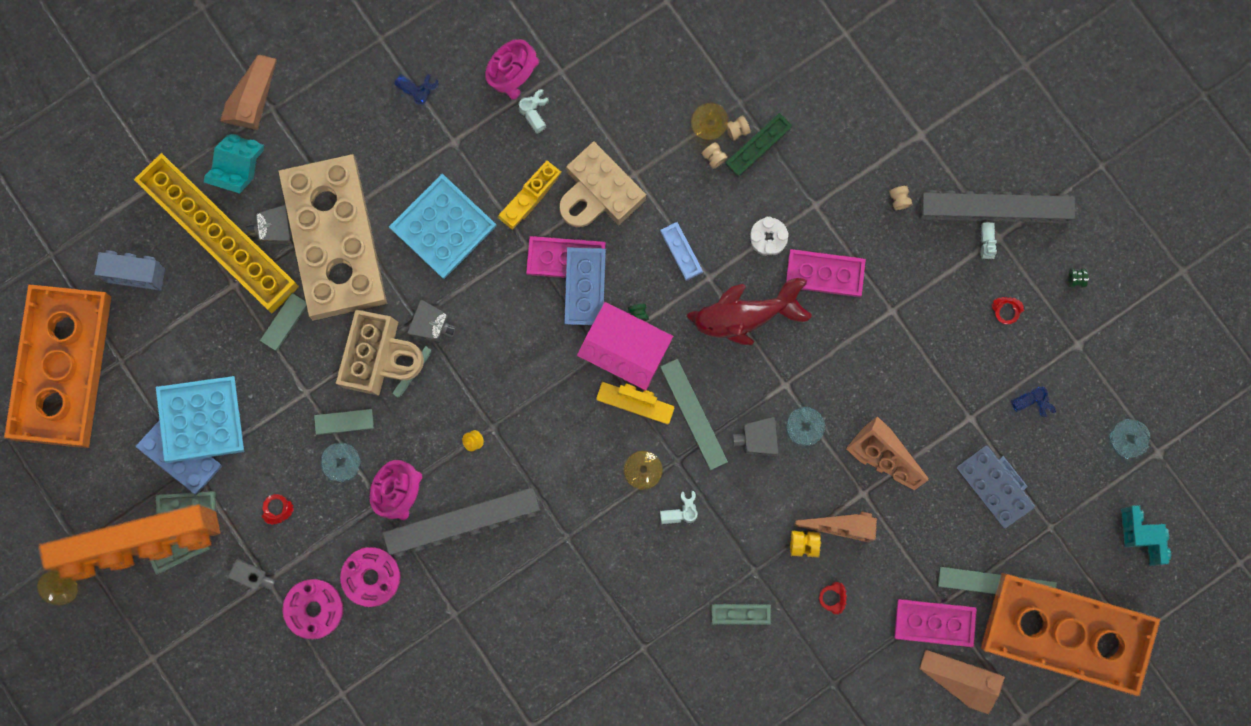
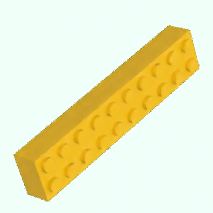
(216, 233)

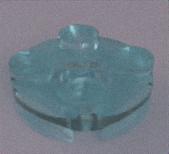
(816, 426)
(1125, 448)
(341, 451)

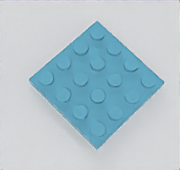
(442, 226)
(199, 419)

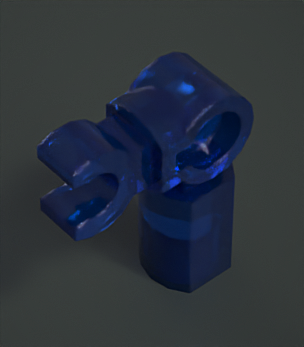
(419, 93)
(1039, 395)

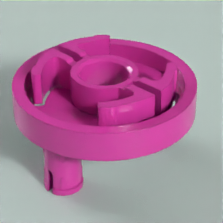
(515, 65)
(406, 486)
(356, 567)
(310, 592)

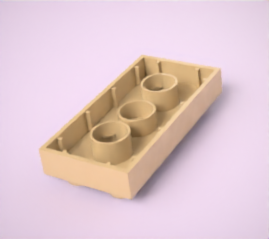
(332, 237)

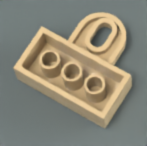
(601, 186)
(373, 354)

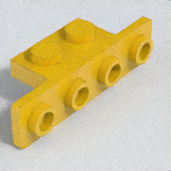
(635, 401)

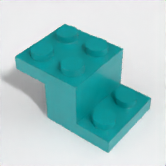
(234, 163)
(1149, 536)

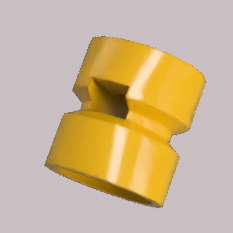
(805, 544)

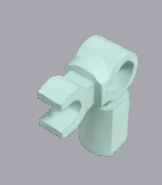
(527, 107)
(988, 240)
(688, 514)

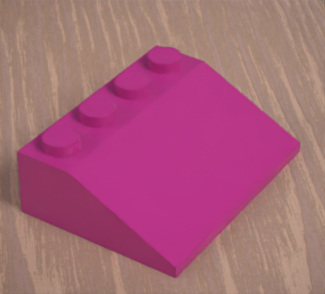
(625, 345)

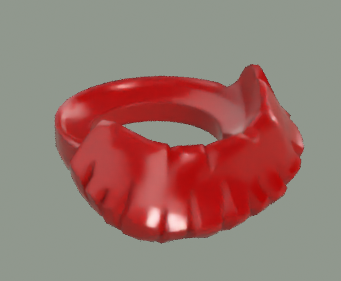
(1016, 304)
(270, 518)
(838, 588)

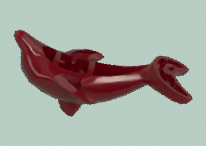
(736, 317)

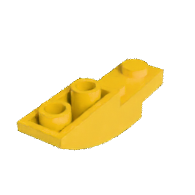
(530, 195)

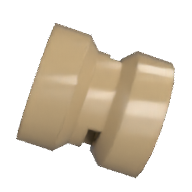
(738, 128)
(714, 155)
(900, 198)

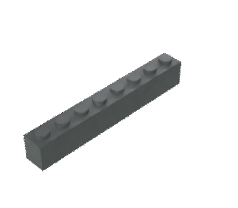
(997, 207)
(461, 522)

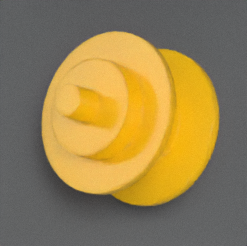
(473, 440)

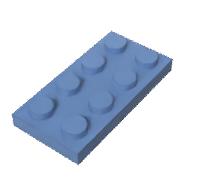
(584, 285)
(190, 473)

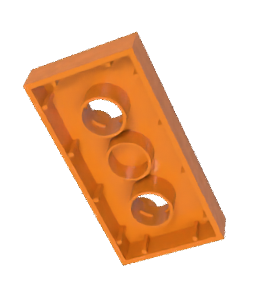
(58, 366)
(118, 544)
(1070, 634)

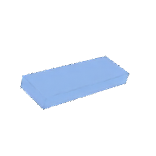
(681, 251)

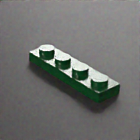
(759, 145)

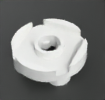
(769, 247)

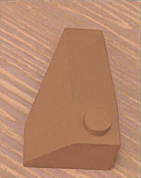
(249, 97)
(882, 449)
(856, 526)
(970, 684)

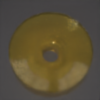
(706, 113)
(643, 480)
(56, 594)

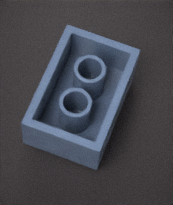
(129, 270)

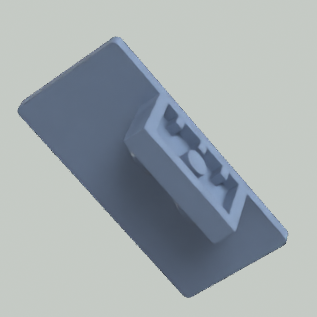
(997, 485)

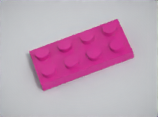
(549, 255)
(827, 272)
(935, 623)

